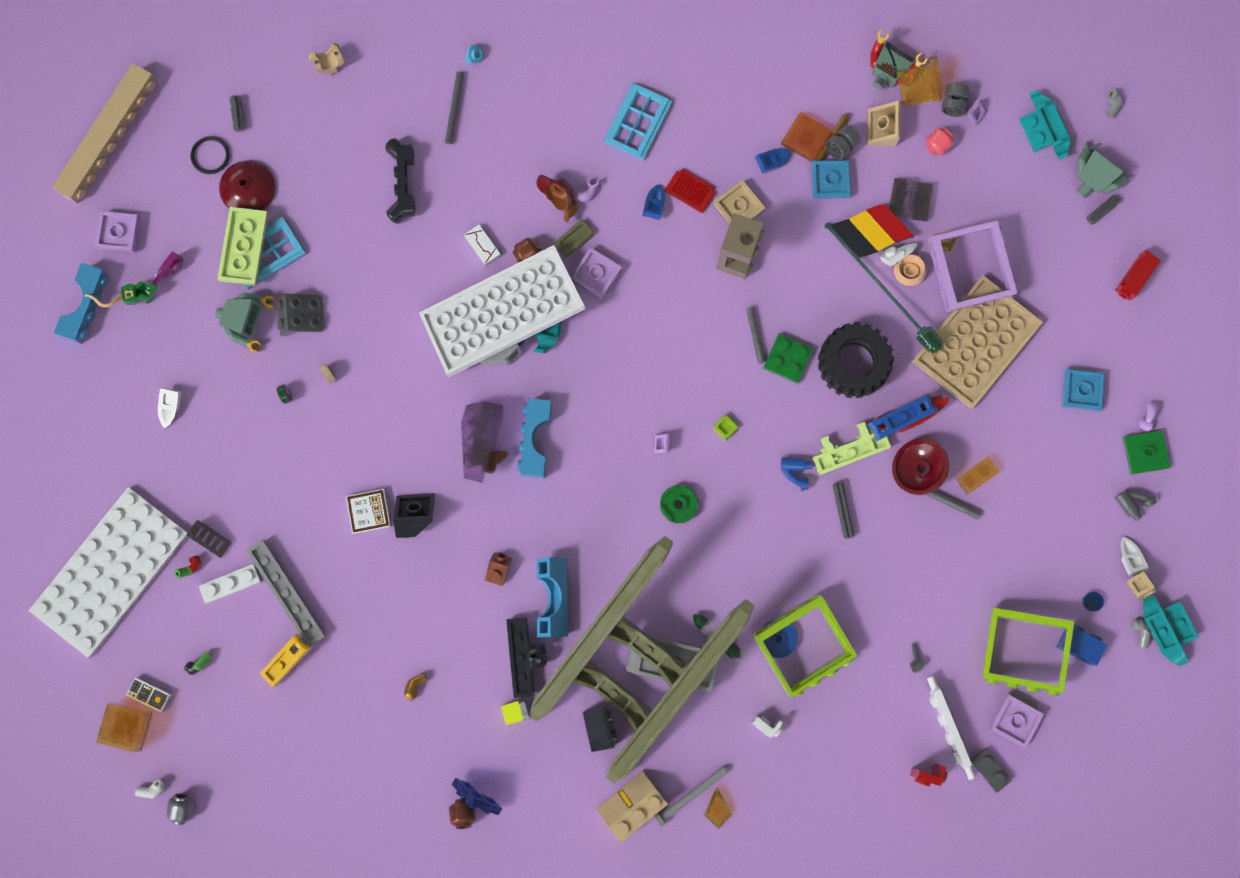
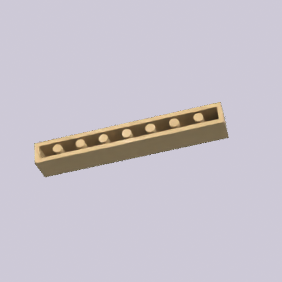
(105, 133)

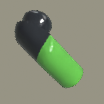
(199, 665)

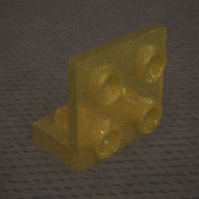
(921, 83)

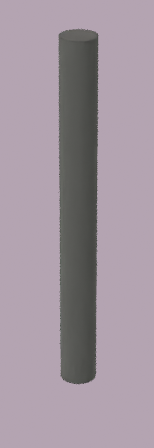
(454, 107)

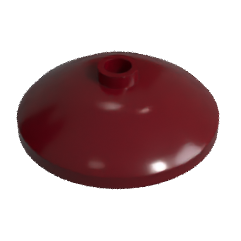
(255, 194)
(915, 457)

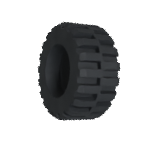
(868, 339)

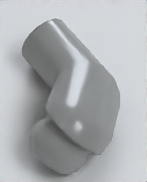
(1114, 101)
(1144, 633)

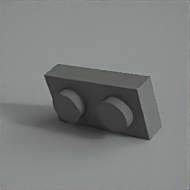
(990, 770)

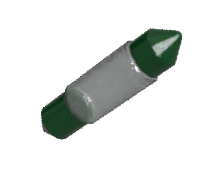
(707, 628)

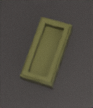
(574, 238)

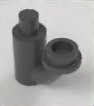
(1127, 503)

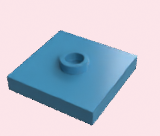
(830, 179)
(1083, 389)

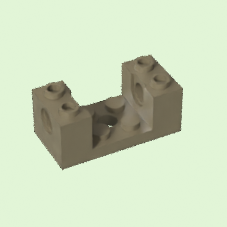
(740, 246)

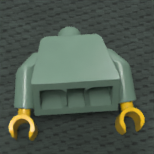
(241, 317)

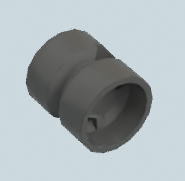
(955, 99)
(843, 142)

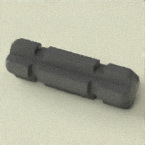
(237, 113)
(1102, 209)

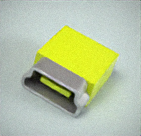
(515, 712)

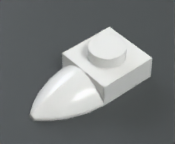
(894, 254)
(168, 405)
(1132, 557)

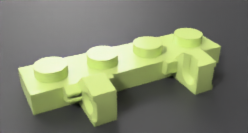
(836, 457)

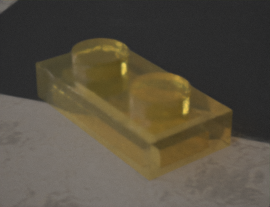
(977, 475)

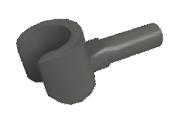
(917, 665)

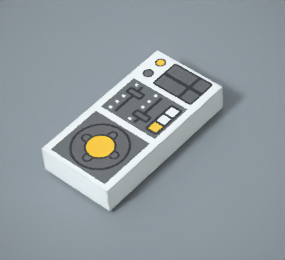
(148, 694)

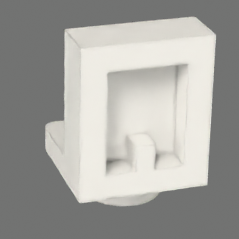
(764, 725)

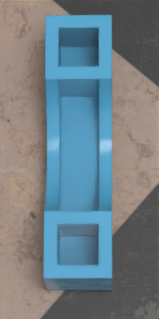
(75, 325)
(537, 414)
(555, 618)

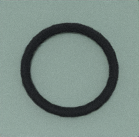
(203, 140)

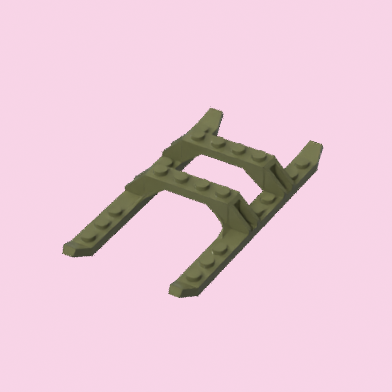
(680, 677)

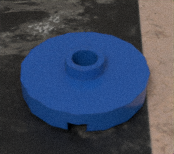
(787, 644)

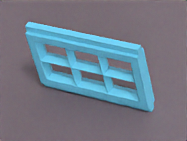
(622, 113)
(284, 260)

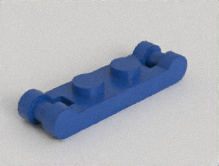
(902, 417)

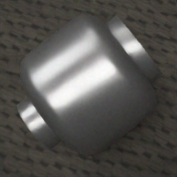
(180, 808)

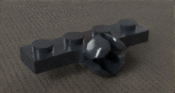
(523, 657)

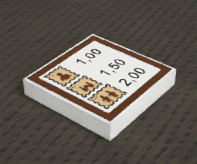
(368, 511)

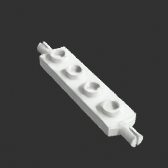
(952, 737)

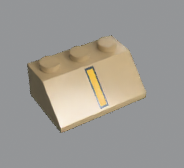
(631, 806)

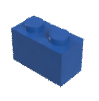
(1083, 646)

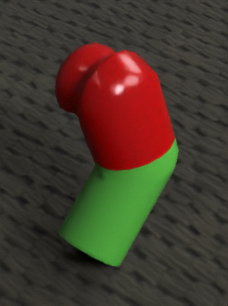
(189, 570)

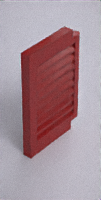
(690, 190)

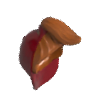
(559, 193)

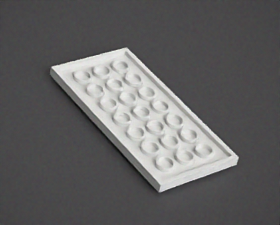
(501, 311)
(108, 572)

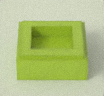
(725, 427)

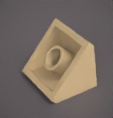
(884, 124)

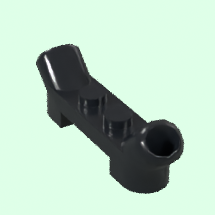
(405, 204)

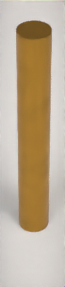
(841, 123)

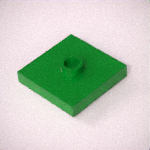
(1146, 452)

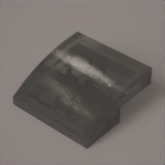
(911, 199)

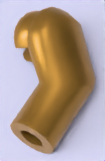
(411, 686)

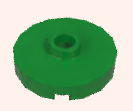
(686, 497)

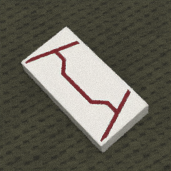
(482, 245)

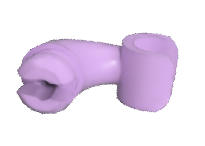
(587, 195)
(1146, 423)

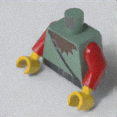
(887, 60)

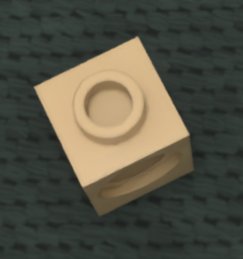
(1141, 586)

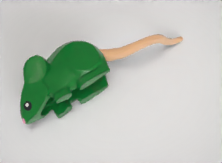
(132, 294)

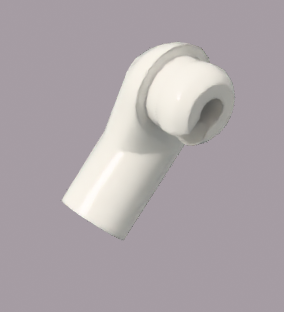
(152, 791)

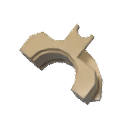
(327, 61)

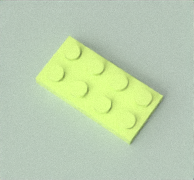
(242, 246)

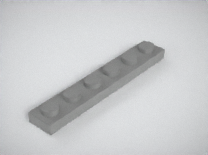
(286, 593)

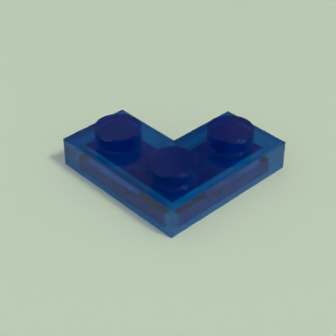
(475, 799)

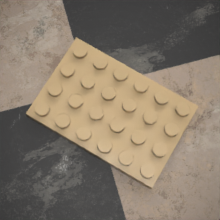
(978, 344)

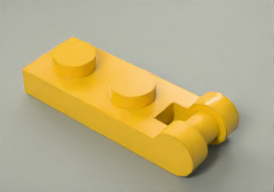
(285, 660)

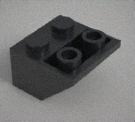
(599, 729)

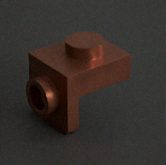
(498, 568)

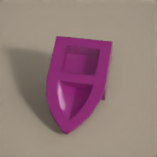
(170, 265)

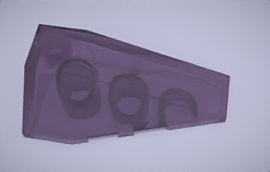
(479, 433)

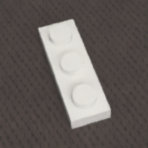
(230, 584)

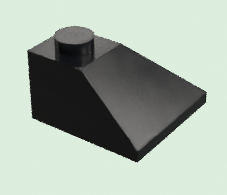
(412, 514)

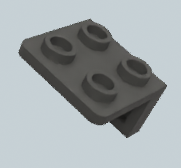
(299, 313)

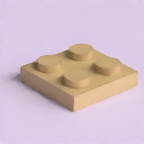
(740, 201)

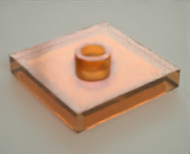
(806, 137)

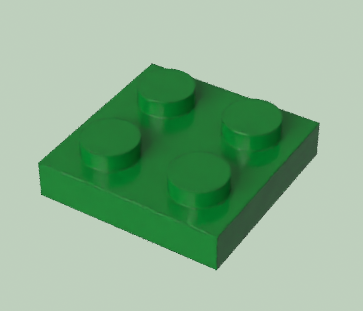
(788, 358)

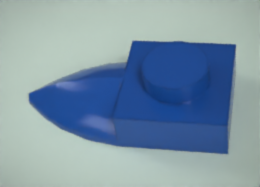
(772, 159)
(654, 203)

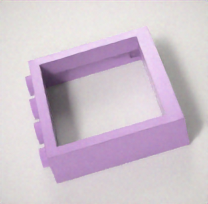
(944, 277)

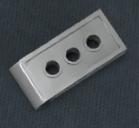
(681, 650)

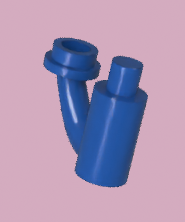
(796, 464)

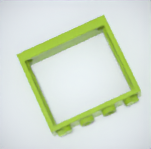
(1033, 619)
(827, 669)

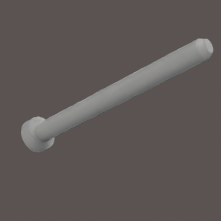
(690, 796)

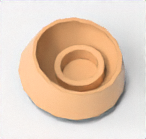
(915, 270)

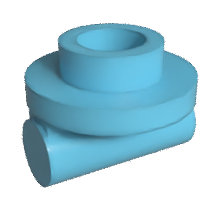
(474, 54)

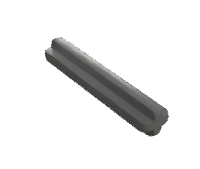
(843, 510)

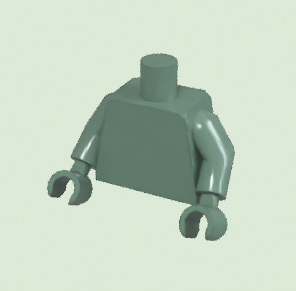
(1098, 172)

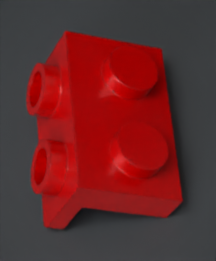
(937, 776)

